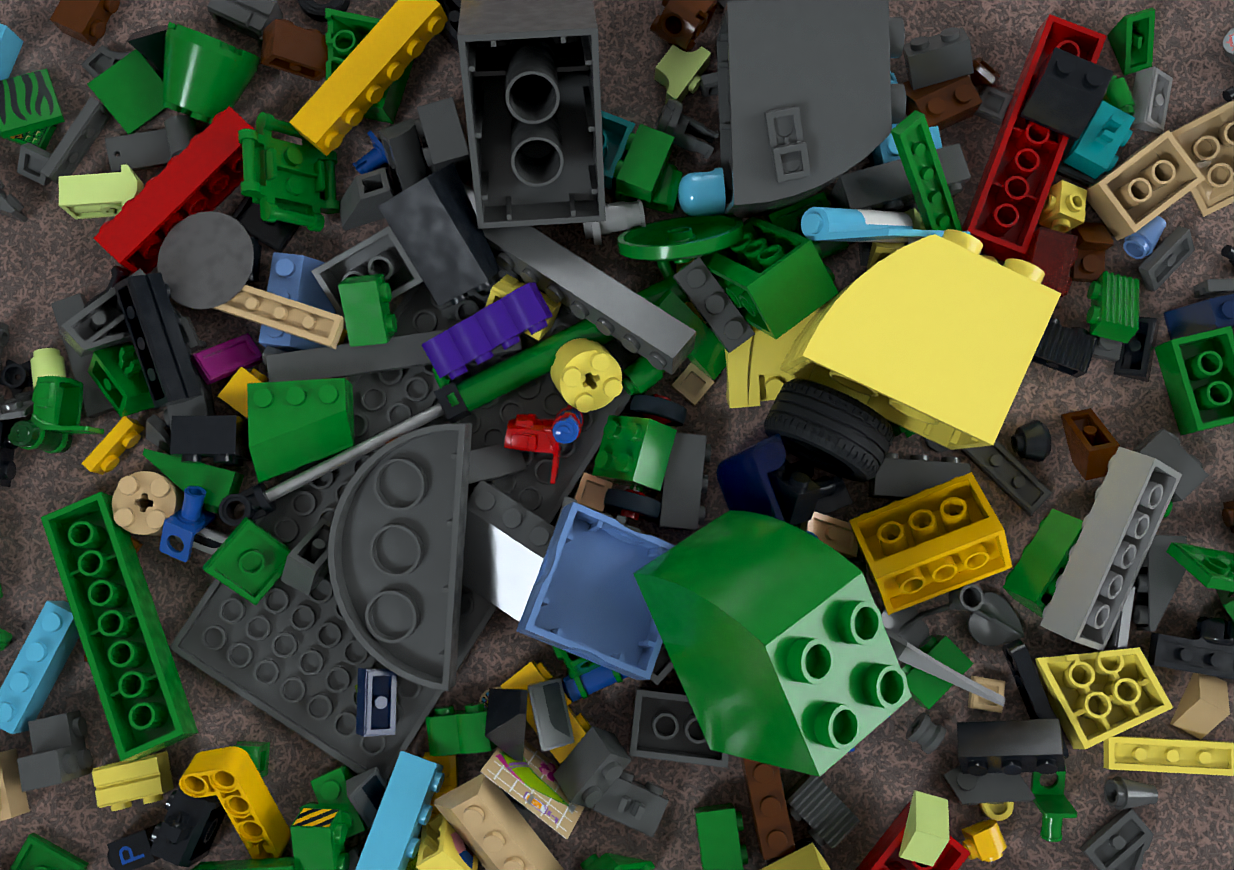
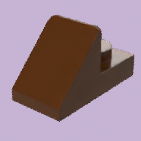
(1092, 243)

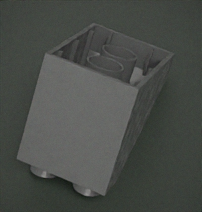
(533, 111)

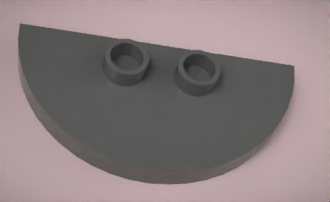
(402, 552)

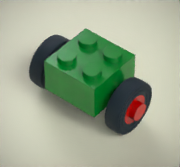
(637, 454)

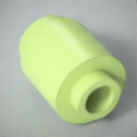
(47, 363)

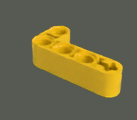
(243, 795)

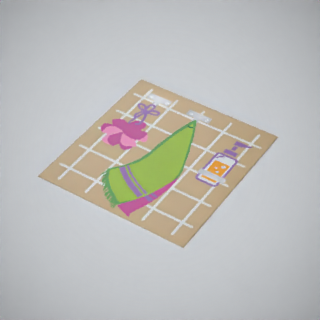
(534, 787)

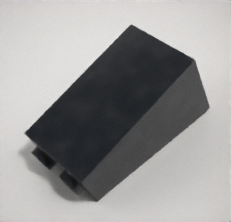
(442, 236)

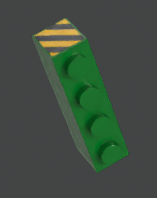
(319, 840)

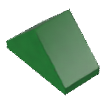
(1134, 40)

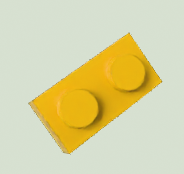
(106, 454)

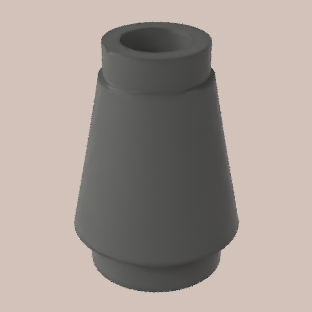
(1129, 793)

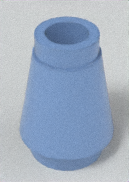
(1145, 239)

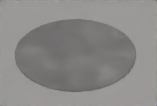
(206, 259)

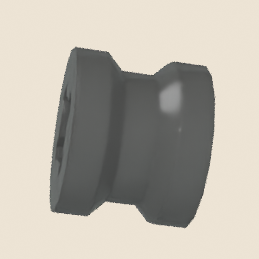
(926, 733)

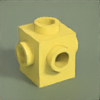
(1064, 207)

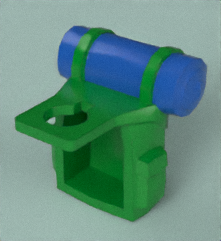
(585, 676)

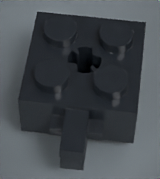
(187, 828)

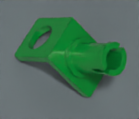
(1052, 805)

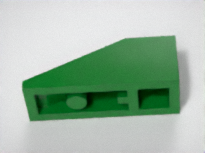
(215, 480)

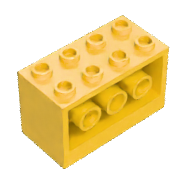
(931, 543)

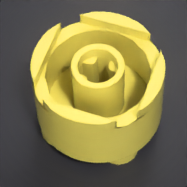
(586, 374)

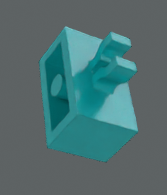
(1100, 141)

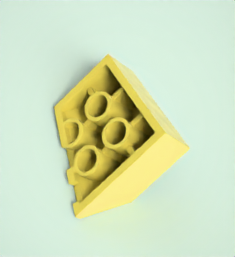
(1101, 693)

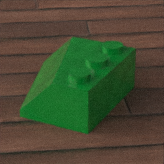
(298, 423)

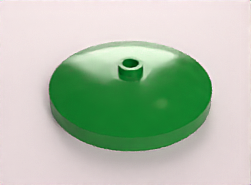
(680, 238)

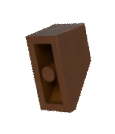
(1089, 443)

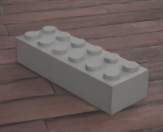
(1110, 548)

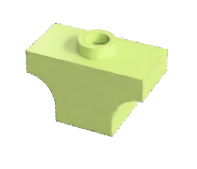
(681, 71)

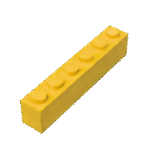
(368, 72)

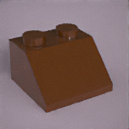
(944, 102)

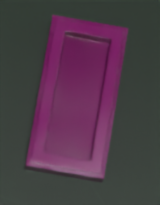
(227, 358)

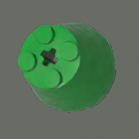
(203, 73)

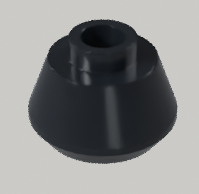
(1032, 441)

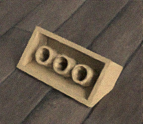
(494, 827)

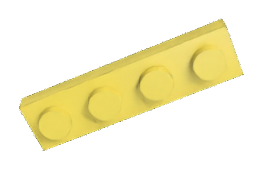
(1169, 755)

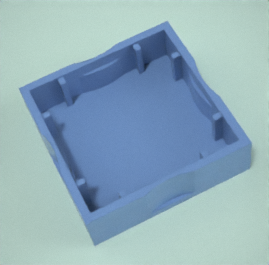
(589, 596)

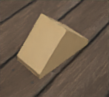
(1202, 705)

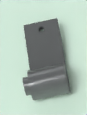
(151, 147)

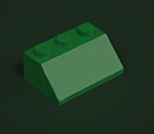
(1043, 561)

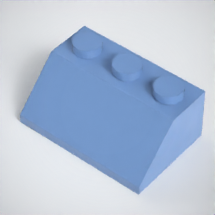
(293, 279)

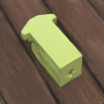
(98, 193)

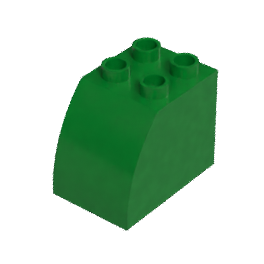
(773, 641)

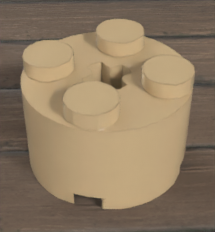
(132, 500)

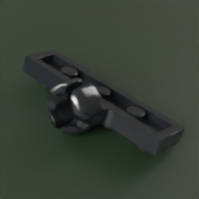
(1206, 653)

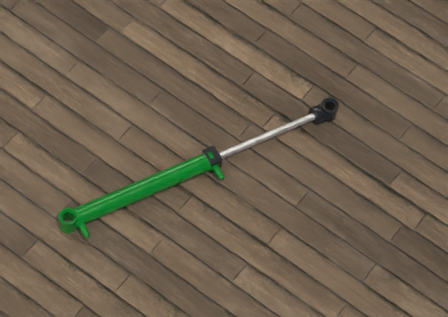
(454, 401)

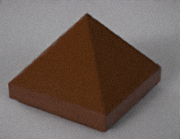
(983, 73)

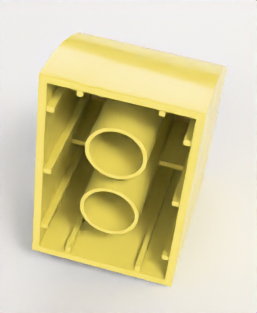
(931, 338)

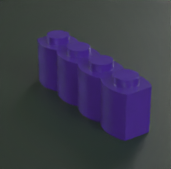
(487, 330)

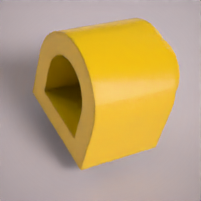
(984, 840)

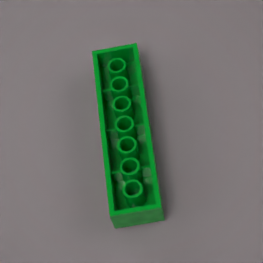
(119, 628)

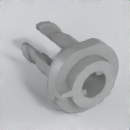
(619, 217)

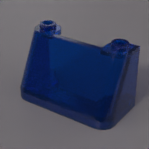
(745, 478)

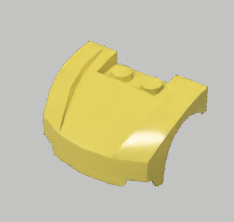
(756, 365)

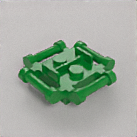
(287, 175)

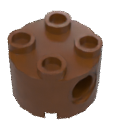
(683, 21)

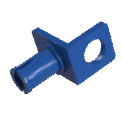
(373, 159)
(186, 523)

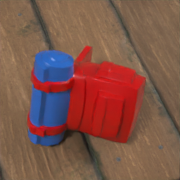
(544, 435)

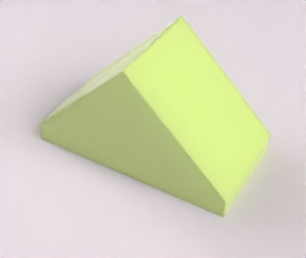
(925, 829)

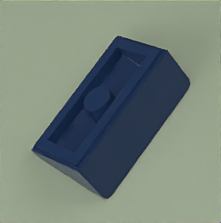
(376, 702)

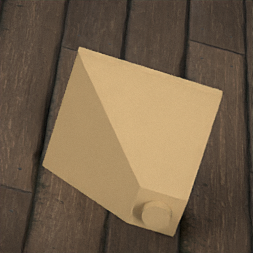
(1211, 148)

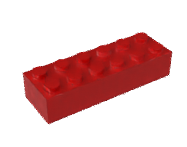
(188, 185)

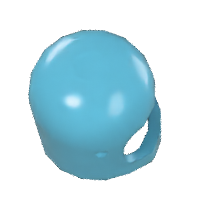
(703, 193)

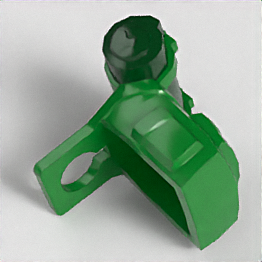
(54, 416)

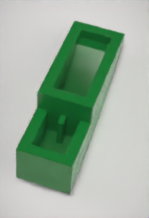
(708, 351)

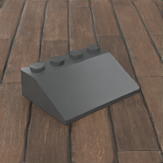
(502, 549)

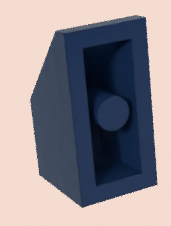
(1200, 317)

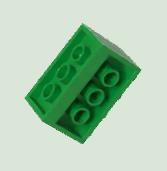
(772, 276)

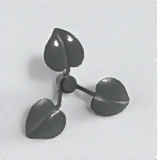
(989, 624)

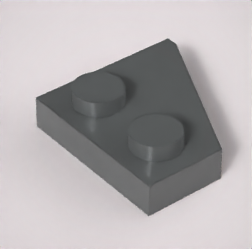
(989, 788)
(1119, 843)

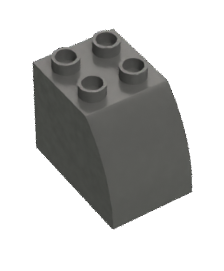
(810, 56)

